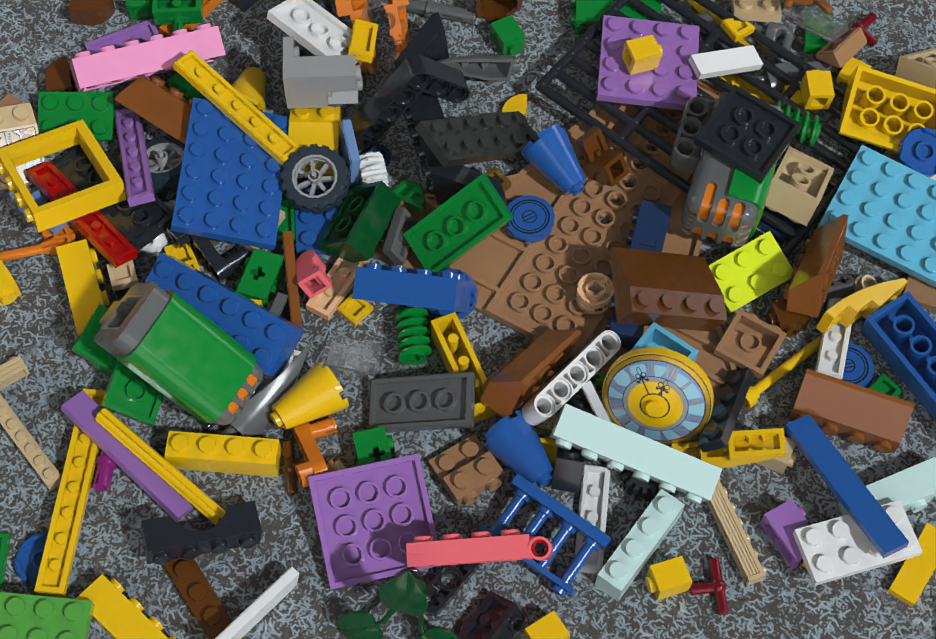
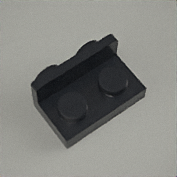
(493, 619)

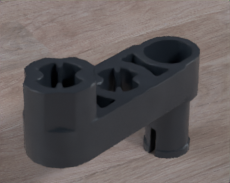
(218, 265)

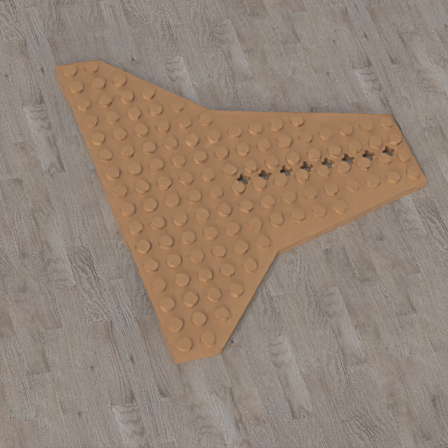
(537, 282)

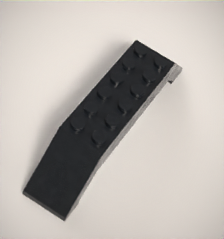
(442, 181)

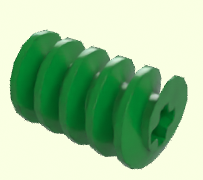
(809, 128)
(412, 335)

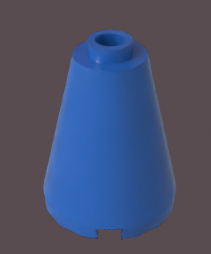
(556, 159)
(520, 449)

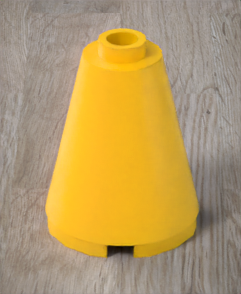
(252, 86)
(309, 399)

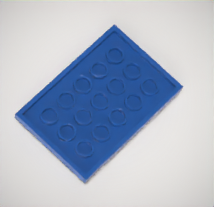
(227, 181)

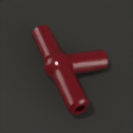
(864, 23)
(717, 587)

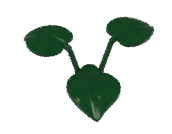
(398, 594)

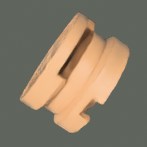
(594, 292)

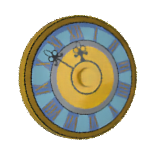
(658, 394)

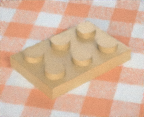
(757, 10)

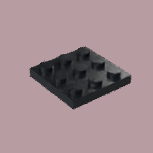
(747, 134)

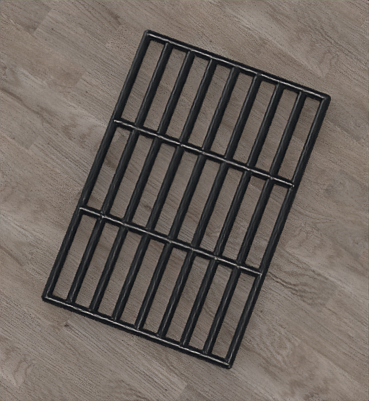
(634, 124)

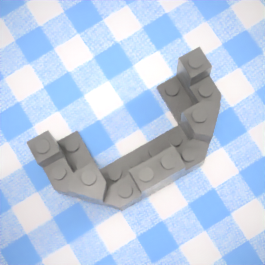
(319, 80)

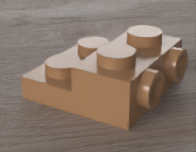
(750, 343)
(467, 471)

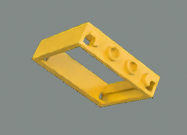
(73, 205)

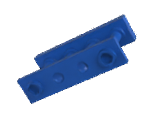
(570, 523)

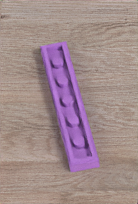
(134, 157)
(82, 412)

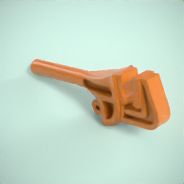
(65, 236)

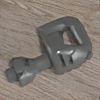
(774, 31)

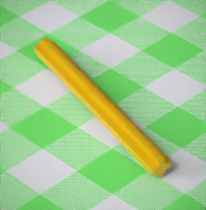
(160, 465)

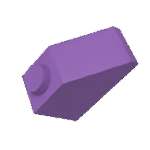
(779, 526)

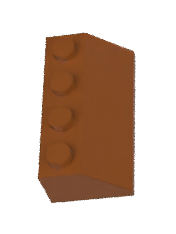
(158, 104)
(817, 268)
(528, 370)
(852, 411)

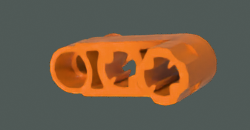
(305, 438)

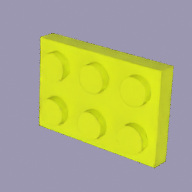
(751, 271)

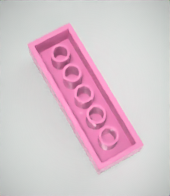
(145, 59)

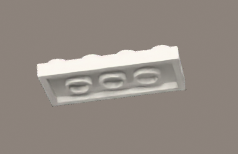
(312, 27)
(841, 548)

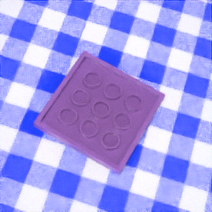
(665, 86)
(369, 517)

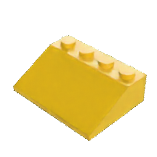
(885, 108)

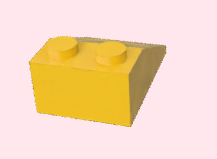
(317, 127)

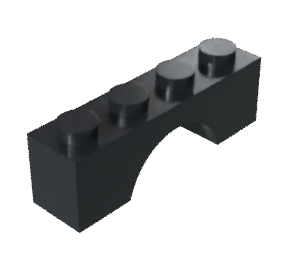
(167, 540)

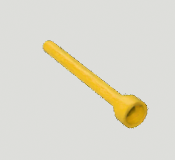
(754, 391)

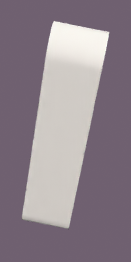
(562, 381)

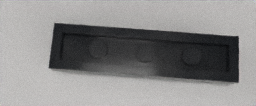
(726, 410)

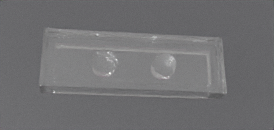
(816, 21)

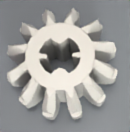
(372, 168)

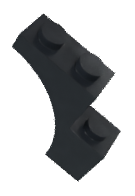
(570, 462)

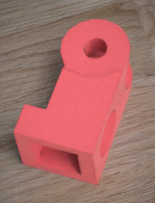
(312, 274)

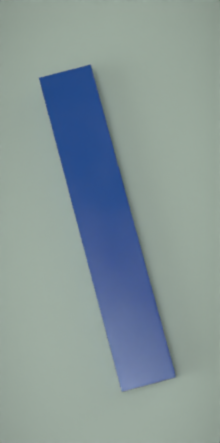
(846, 486)

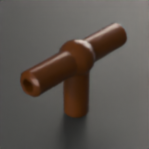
(289, 467)

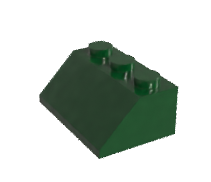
(360, 222)

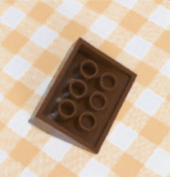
(665, 290)

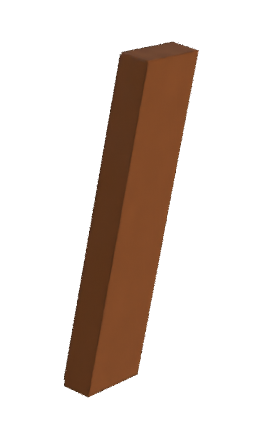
(291, 276)

